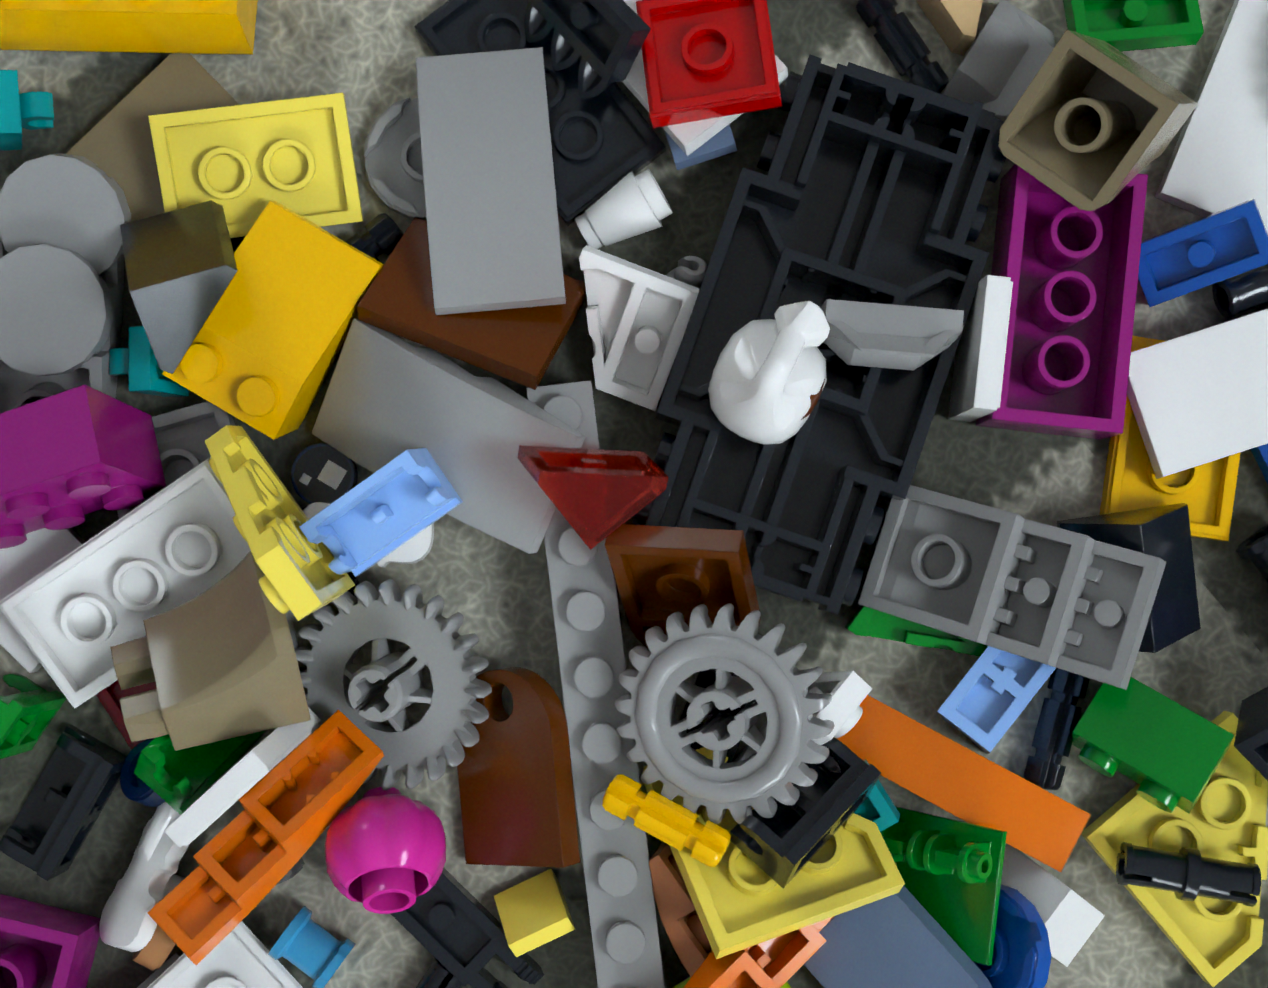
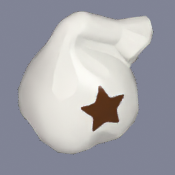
(771, 374)

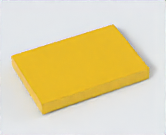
(1133, 485)

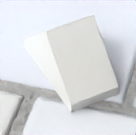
(1064, 912)

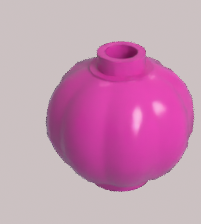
(385, 850)

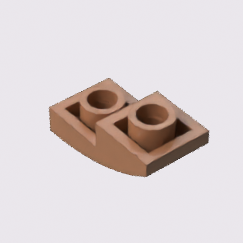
(678, 910)

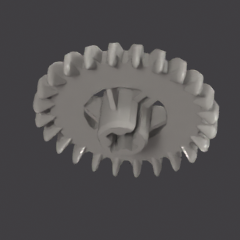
(433, 640)
(765, 682)

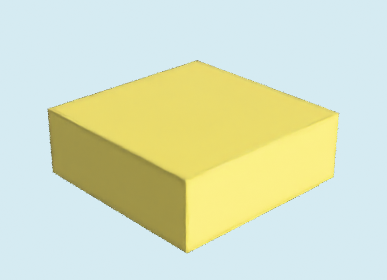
(533, 913)

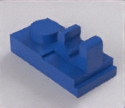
(1203, 253)

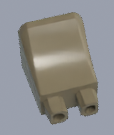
(1091, 121)
(217, 666)

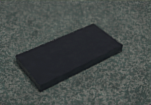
(591, 138)

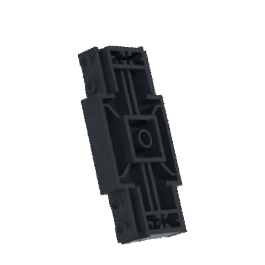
(858, 206)

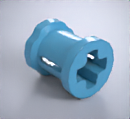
(311, 948)

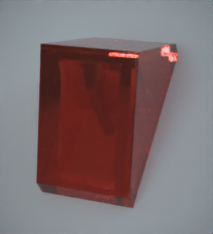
(594, 486)

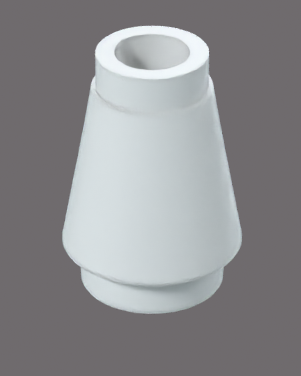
(625, 211)

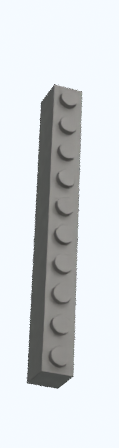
(590, 665)

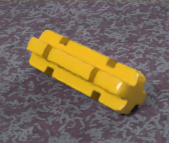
(666, 820)

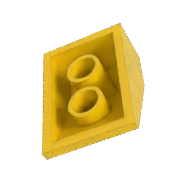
(277, 322)

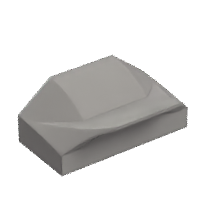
(1002, 60)
(889, 333)

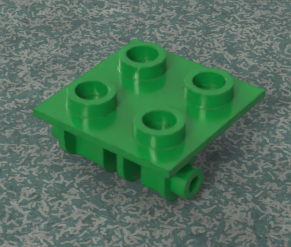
(953, 874)

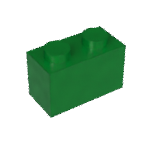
(1151, 743)

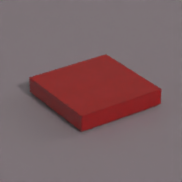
(707, 59)

